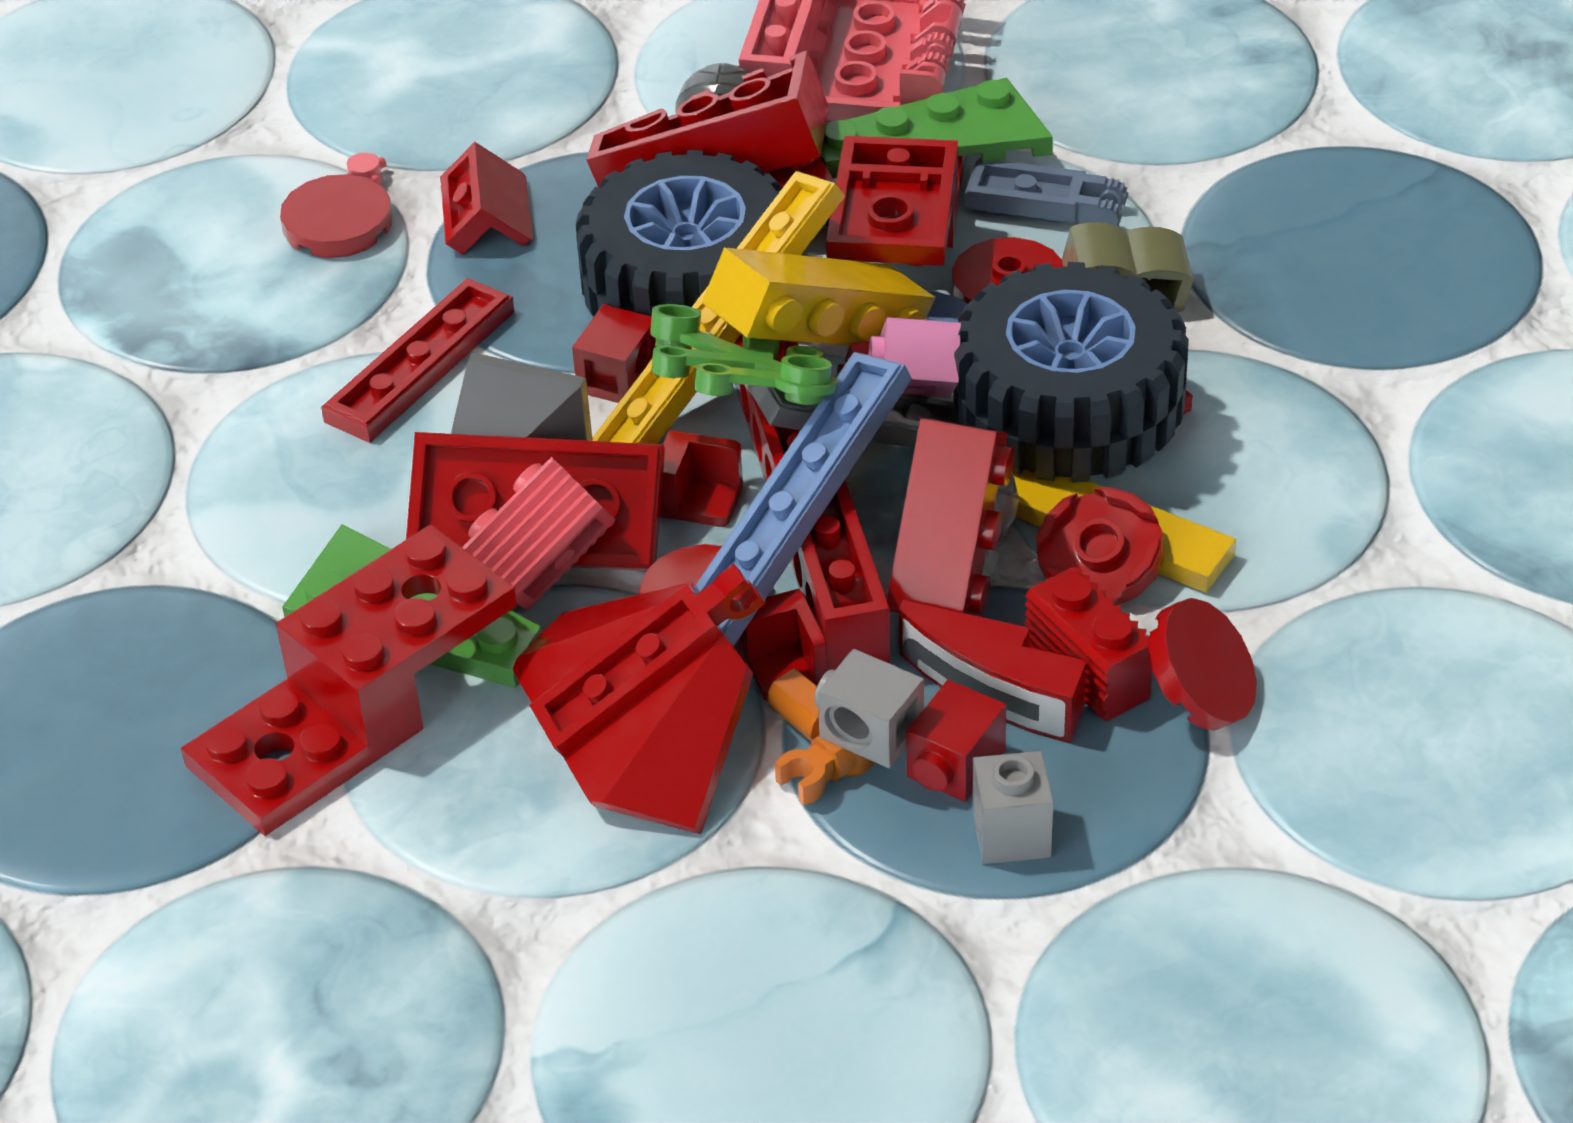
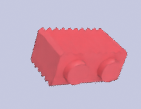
(538, 531)

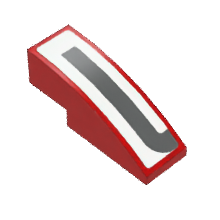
(995, 659)

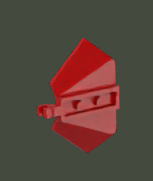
(645, 696)

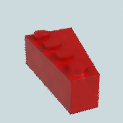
(764, 121)

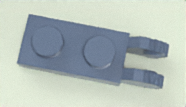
(1044, 193)

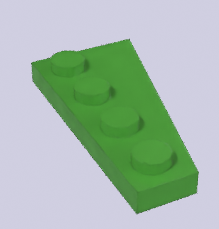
(981, 117)
(484, 655)

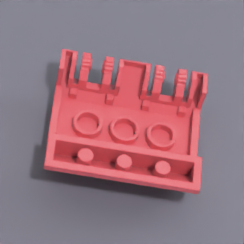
(860, 49)

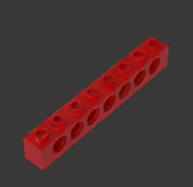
(834, 559)

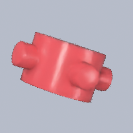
(367, 166)

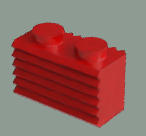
(1080, 622)

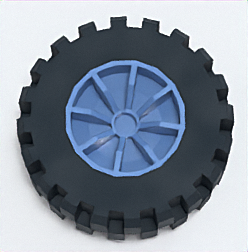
(663, 226)
(1073, 369)

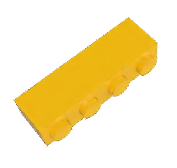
(810, 297)

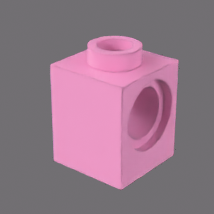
(925, 350)

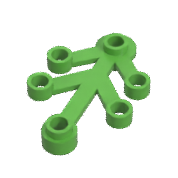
(719, 364)

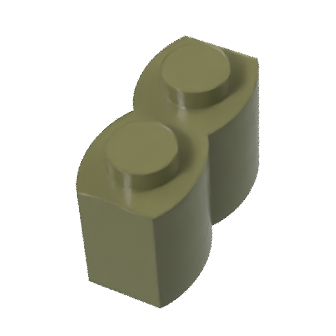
(1146, 252)

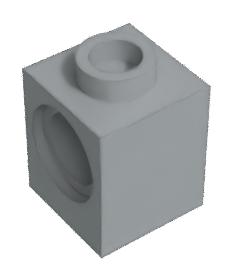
(868, 707)
(1012, 807)

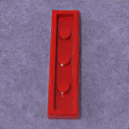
(417, 360)

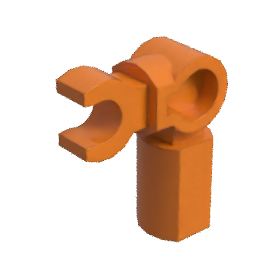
(793, 700)

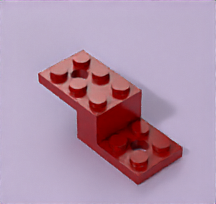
(896, 200)
(348, 678)

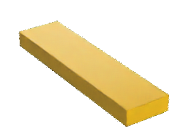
(1191, 551)

